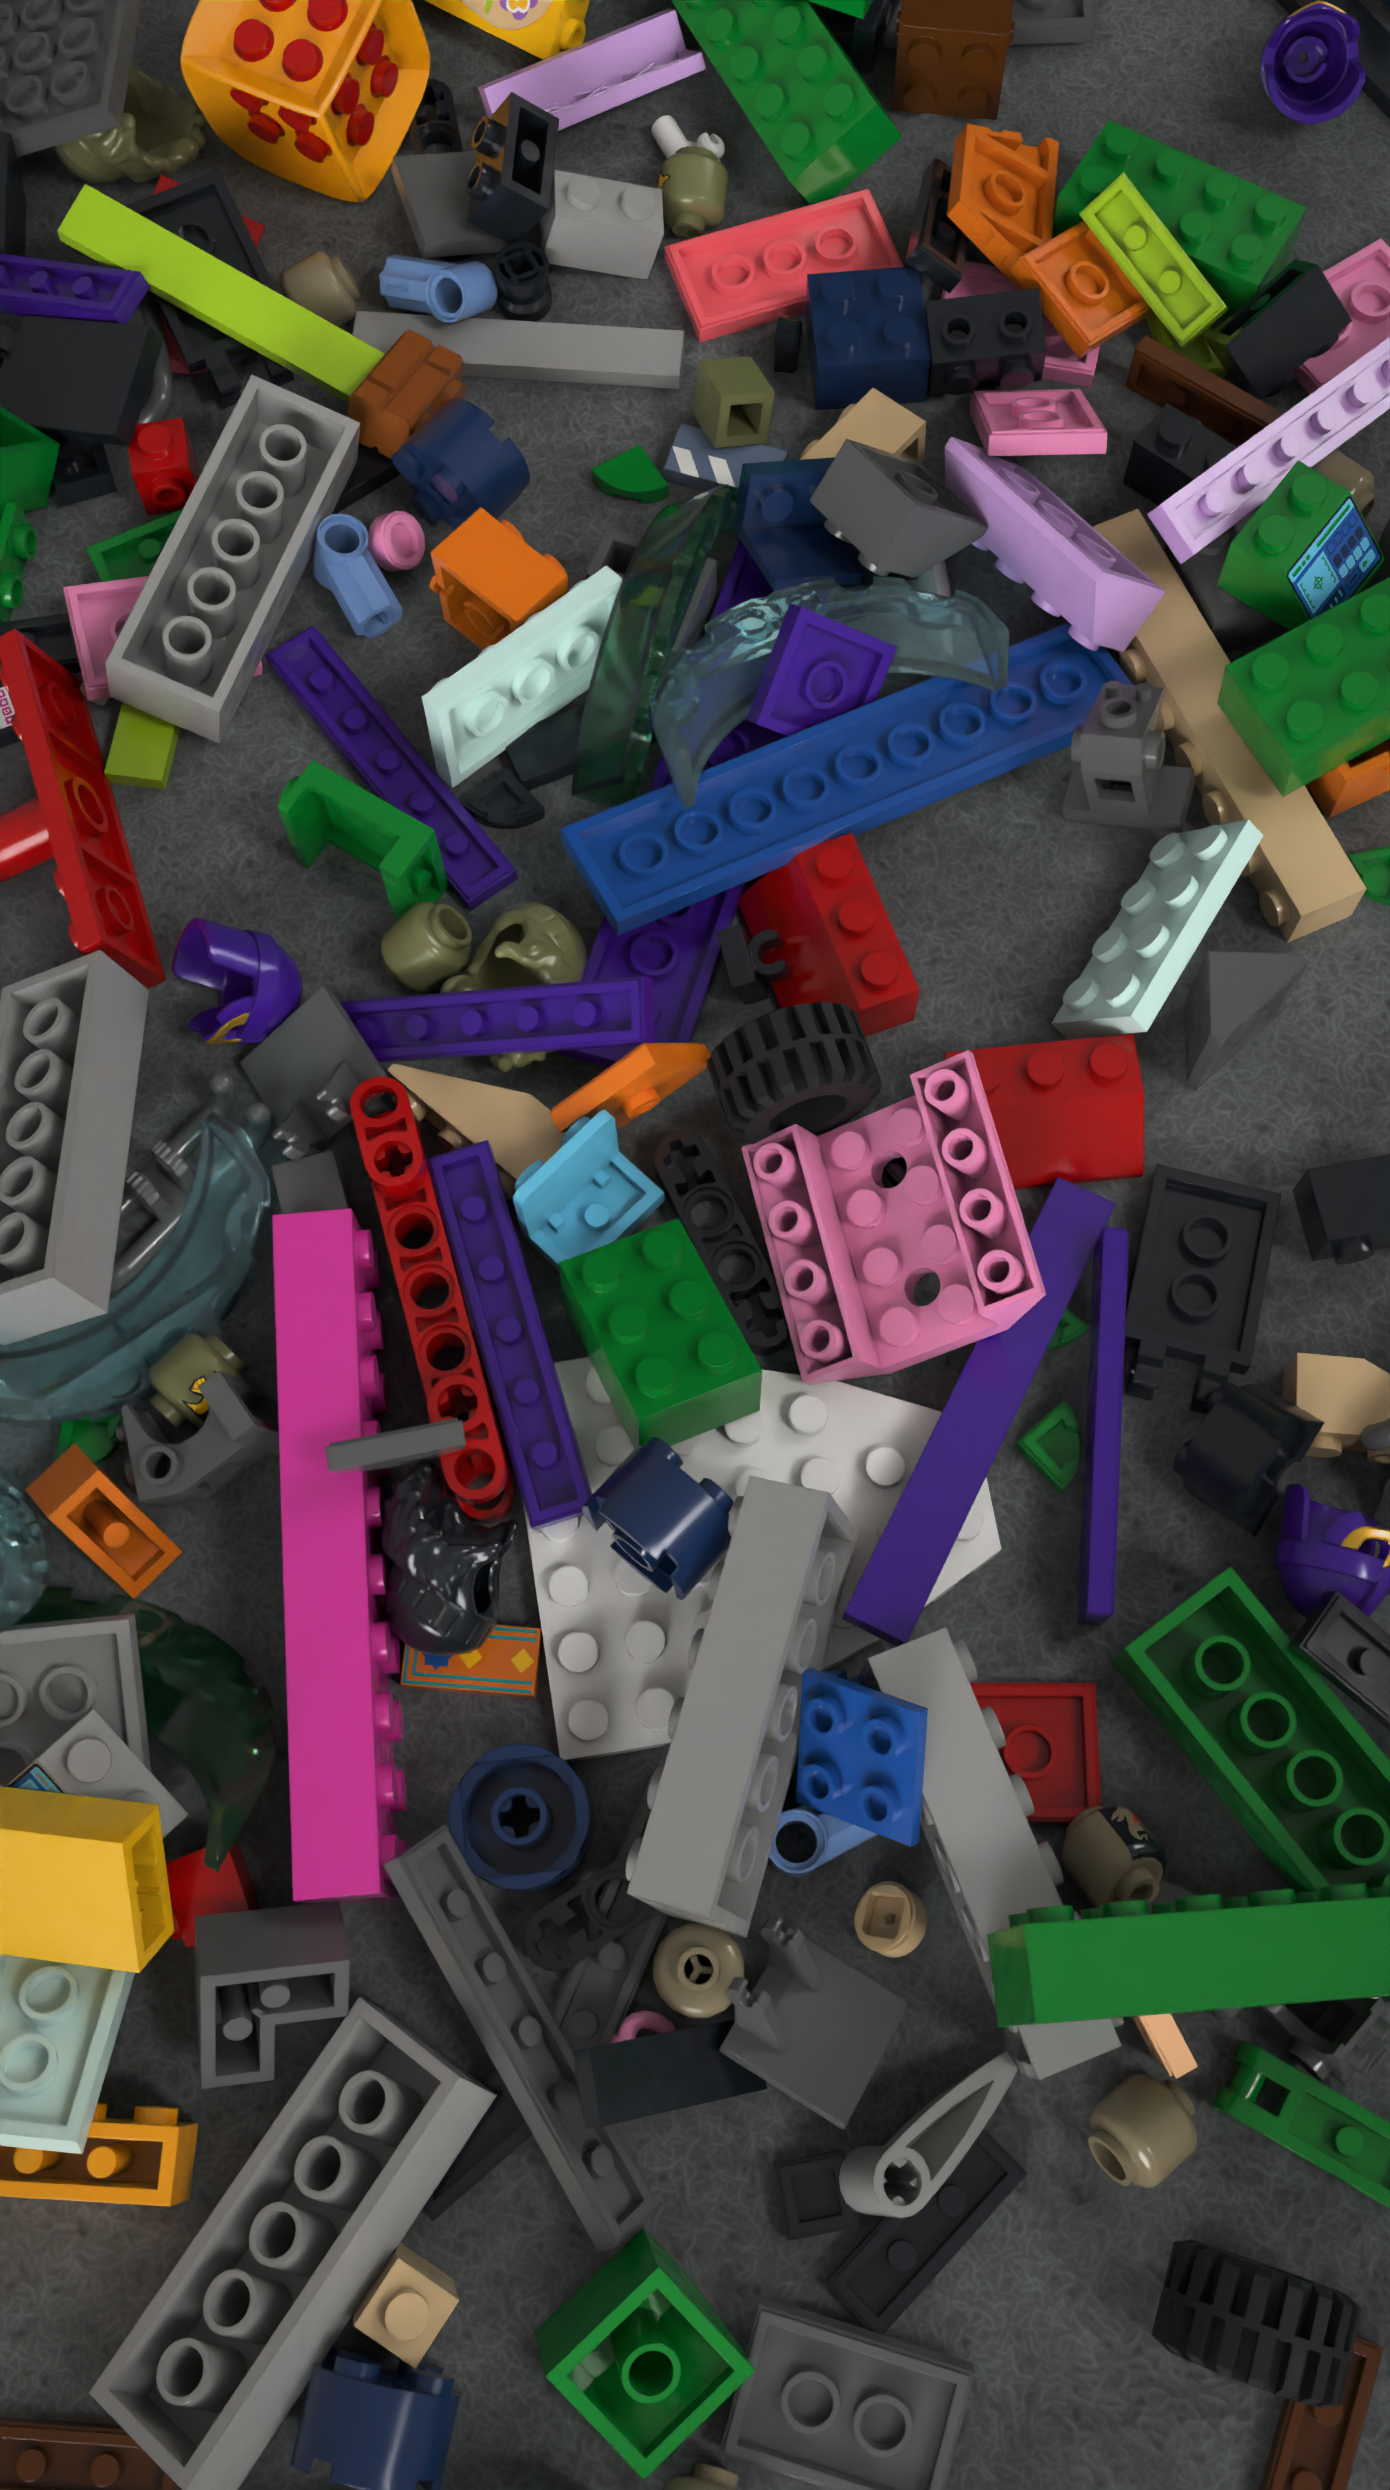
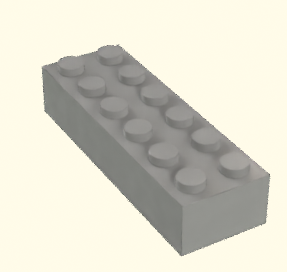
(233, 560)
(64, 1138)
(742, 1707)
(981, 1831)
(291, 2250)

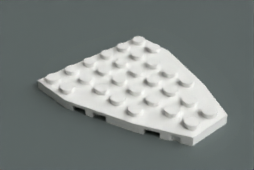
(621, 1642)

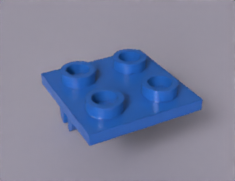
(861, 1755)

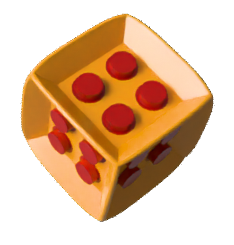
(309, 85)

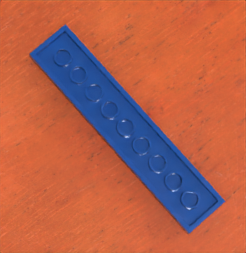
(834, 781)

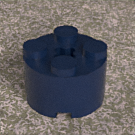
(460, 465)
(662, 1518)
(491, 1794)
(377, 2423)

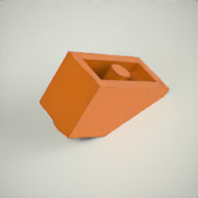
(103, 1521)

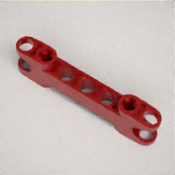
(406, 1203)

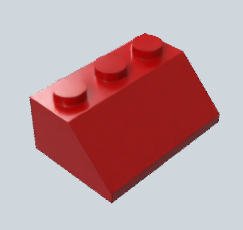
(833, 936)
(1066, 1109)

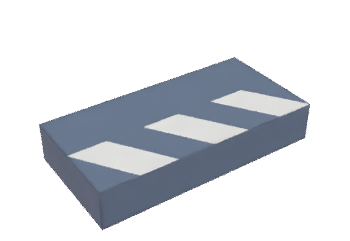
(700, 466)

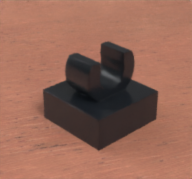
(745, 962)

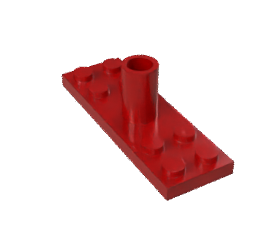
(72, 814)

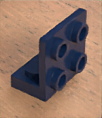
(786, 529)

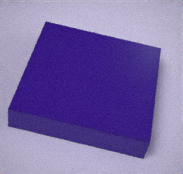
(817, 673)

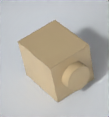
(406, 2305)

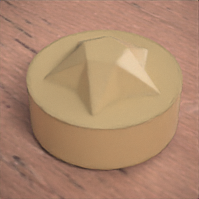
(890, 1919)

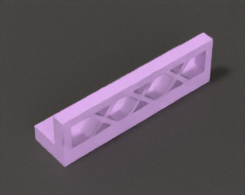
(602, 71)

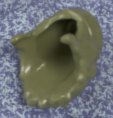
(155, 137)
(524, 949)

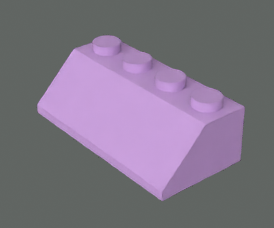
(1051, 549)

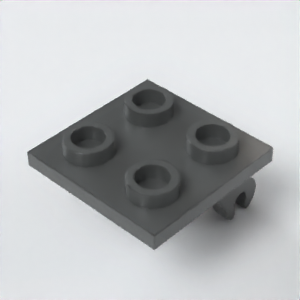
(310, 1073)
(812, 2024)

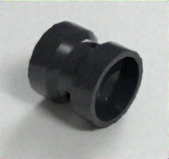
(523, 282)

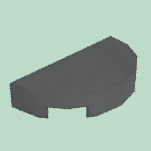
(396, 1447)

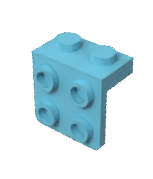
(583, 1193)

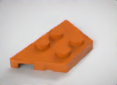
(1003, 193)

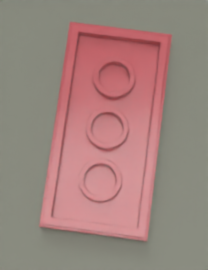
(762, 266)

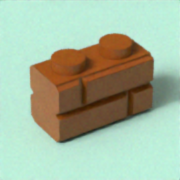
(405, 391)

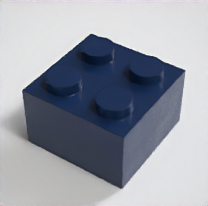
(866, 335)

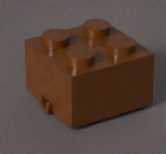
(952, 56)

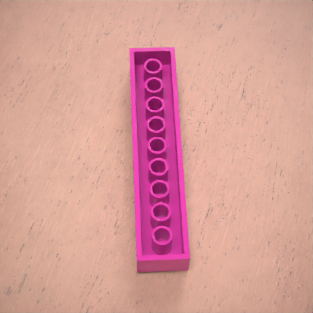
(335, 1563)

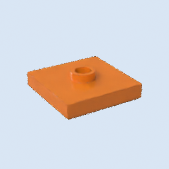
(1081, 289)
(633, 1083)

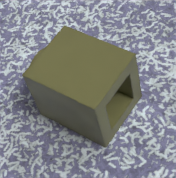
(733, 401)

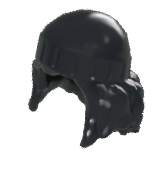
(441, 1567)

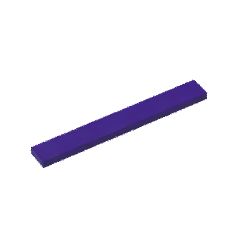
(974, 1426)

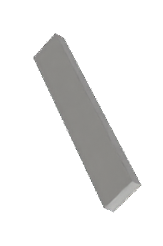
(541, 348)

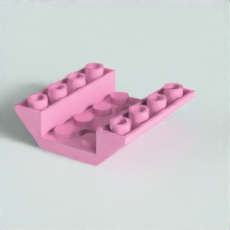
(856, 1250)

